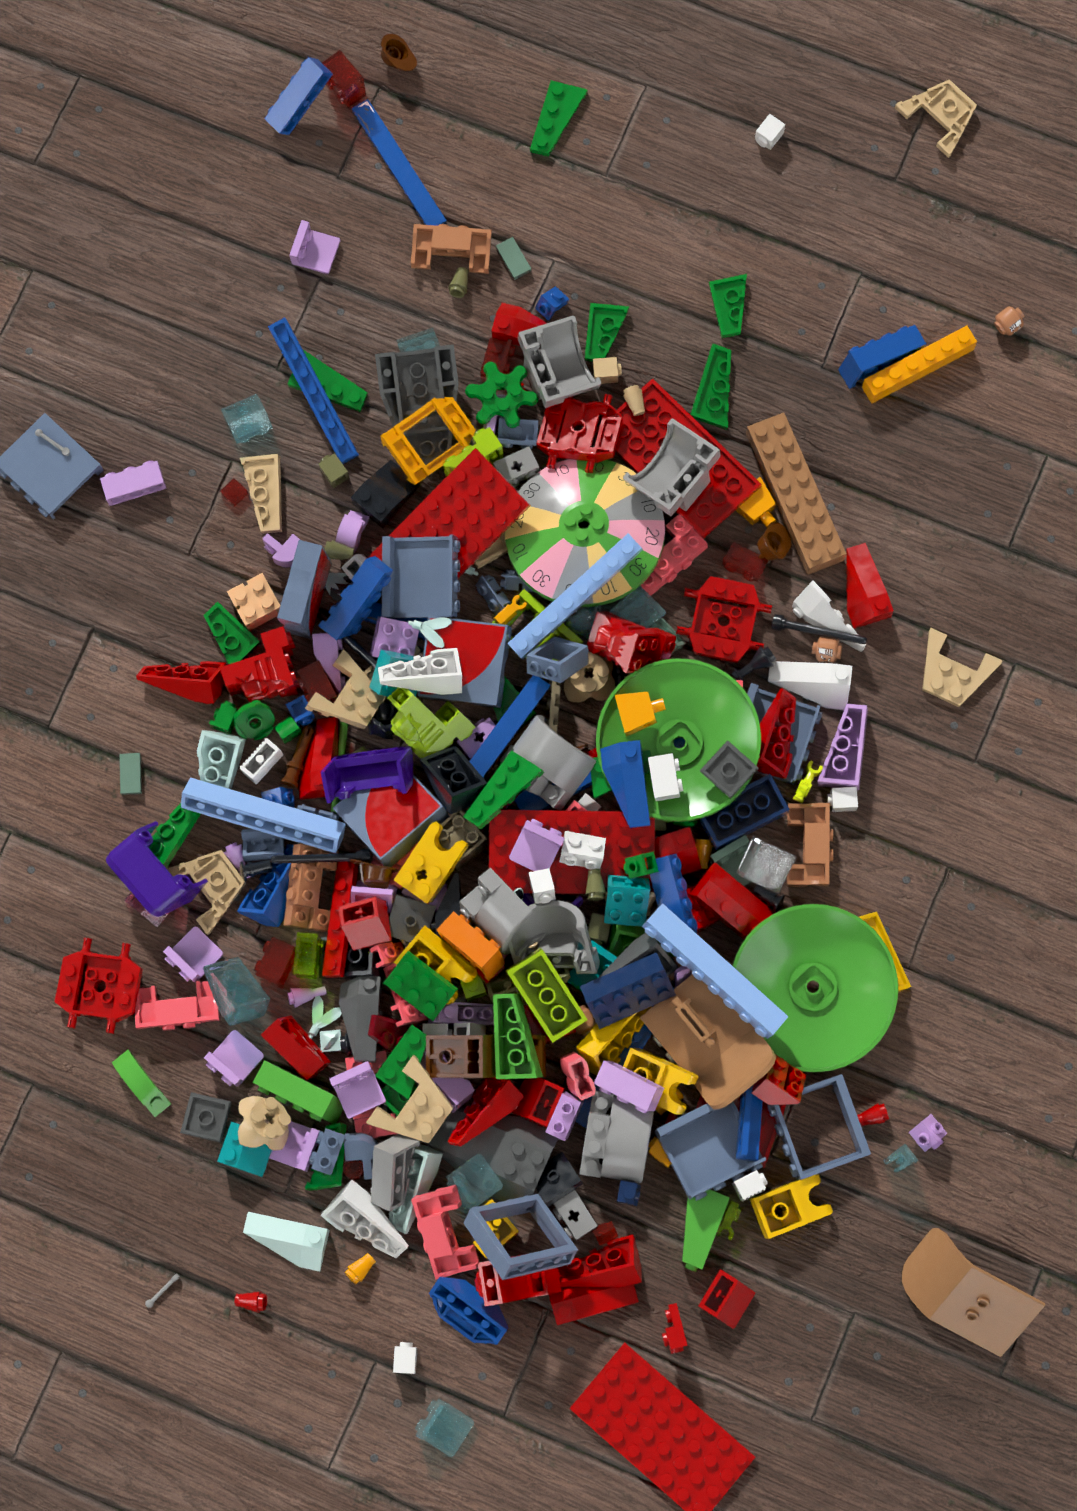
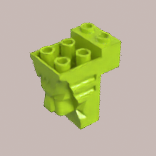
(485, 442)
(423, 729)

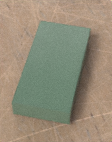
(513, 258)
(130, 774)

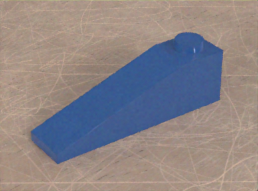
(626, 776)
(269, 898)

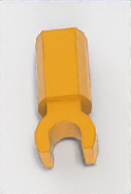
(509, 611)

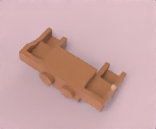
(453, 242)
(816, 844)
(304, 891)

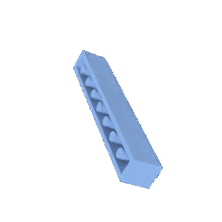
(575, 596)
(263, 815)
(714, 971)

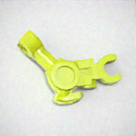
(806, 783)

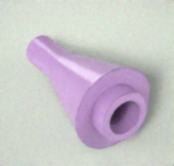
(235, 855)
(302, 995)

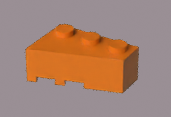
(472, 944)

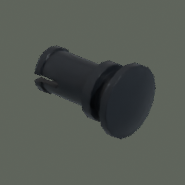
(252, 869)
(772, 899)

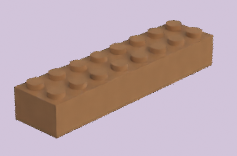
(795, 493)

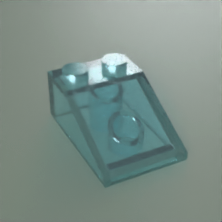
(236, 991)

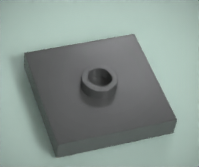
(729, 769)
(409, 917)
(206, 1117)

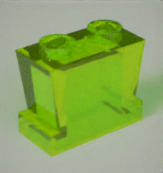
(306, 955)

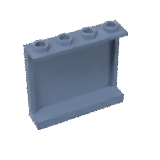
(43, 470)
(422, 577)
(802, 729)
(704, 1149)

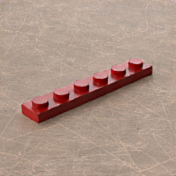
(337, 941)

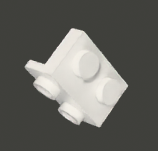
(582, 850)

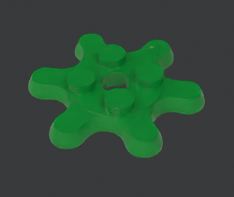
(504, 407)

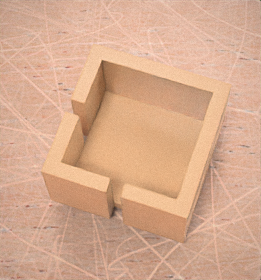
(255, 602)

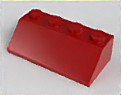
(730, 901)

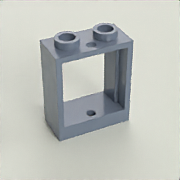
(572, 656)

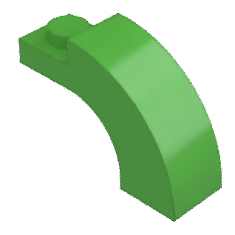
(140, 1083)

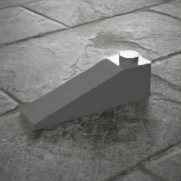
(639, 949)
(357, 1002)

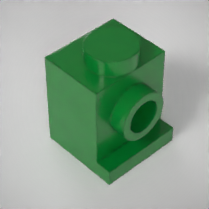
(224, 717)
(636, 865)

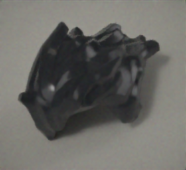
(381, 723)

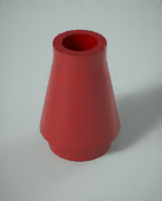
(875, 1115)
(252, 1301)

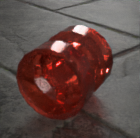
(353, 1169)

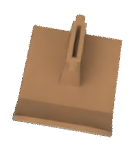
(710, 1042)
(964, 1296)

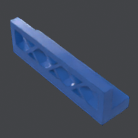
(749, 1126)

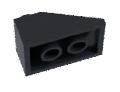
(384, 493)
(453, 778)
(450, 903)
(358, 962)

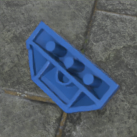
(465, 1311)

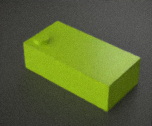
(546, 995)

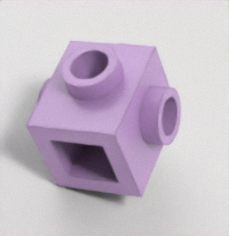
(928, 1133)

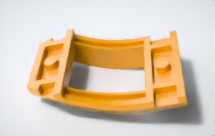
(407, 456)

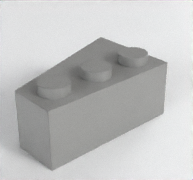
(390, 1171)

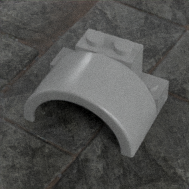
(558, 366)
(677, 470)
(557, 758)
(495, 909)
(561, 935)
(616, 1138)

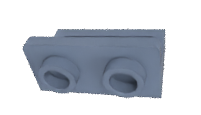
(524, 435)
(260, 845)
(328, 1151)

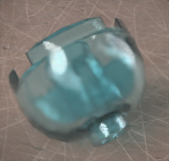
(583, 620)

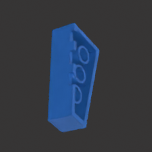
(880, 354)
(357, 599)

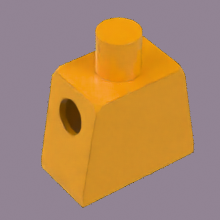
(758, 506)
(638, 711)

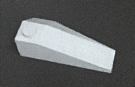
(815, 609)
(433, 673)
(819, 682)
(355, 1213)

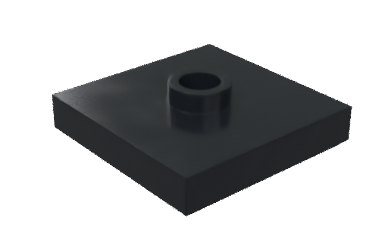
(557, 1180)

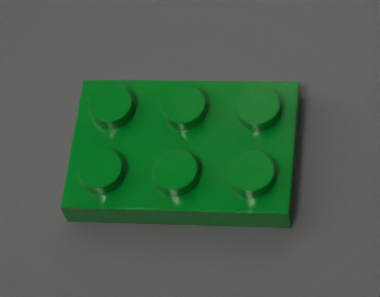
(420, 985)

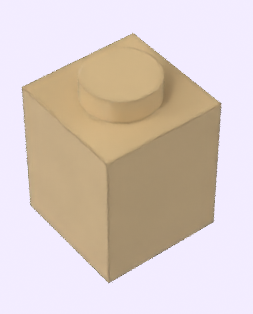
(607, 370)

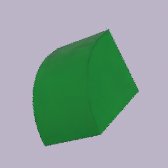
(287, 729)

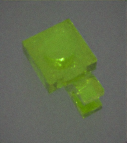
(731, 1215)

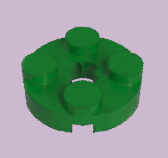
(253, 710)

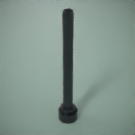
(780, 623)
(354, 645)
(361, 855)

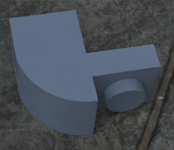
(360, 1147)

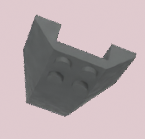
(410, 382)
(511, 1147)

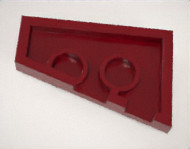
(386, 1032)

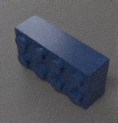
(750, 811)
(628, 990)

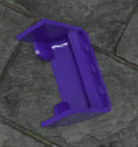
(368, 771)
(148, 877)

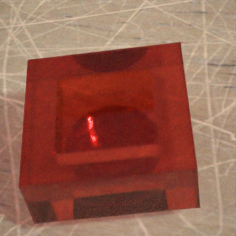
(234, 492)
(605, 1232)

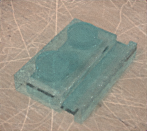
(422, 340)

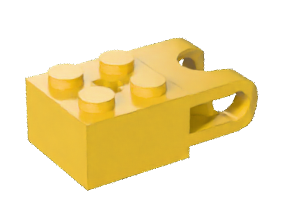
(432, 858)
(440, 958)
(662, 1073)
(795, 1204)

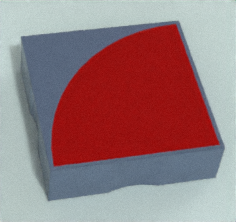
(304, 589)
(482, 660)
(390, 820)

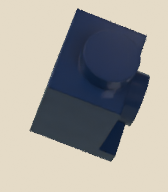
(628, 1193)

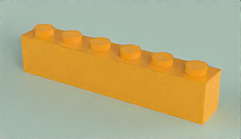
(919, 364)

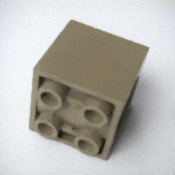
(457, 829)

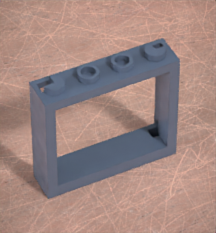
(851, 1120)
(528, 1263)

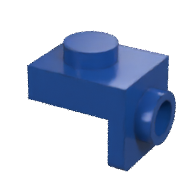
(551, 302)
(299, 713)
(280, 795)

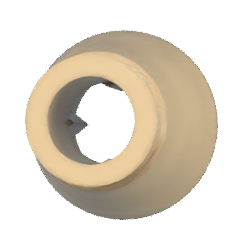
(634, 399)

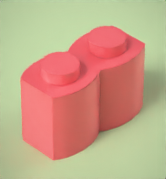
(577, 1075)

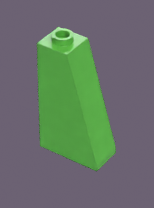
(701, 1227)

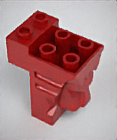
(628, 642)
(266, 673)
(500, 1291)

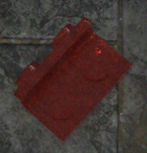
(499, 353)
(744, 562)

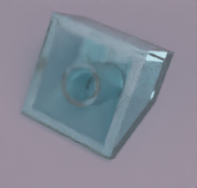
(247, 419)

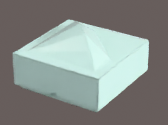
(330, 1040)

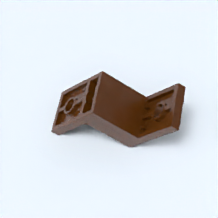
(470, 1055)

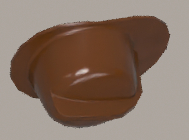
(397, 53)
(774, 542)
(373, 875)

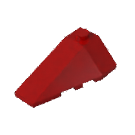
(511, 321)
(865, 590)
(196, 683)
(776, 735)
(320, 752)
(682, 844)
(491, 1103)
(609, 1267)
(583, 1302)

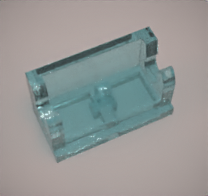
(903, 1156)

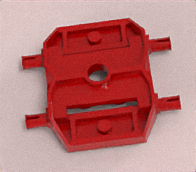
(561, 441)
(719, 641)
(121, 980)

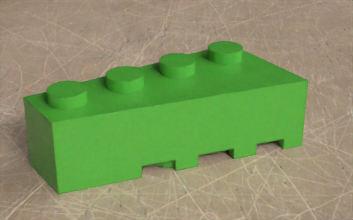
(513, 1040)
(298, 1092)

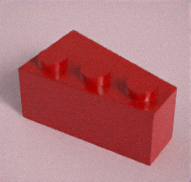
(296, 1047)

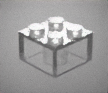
(766, 865)

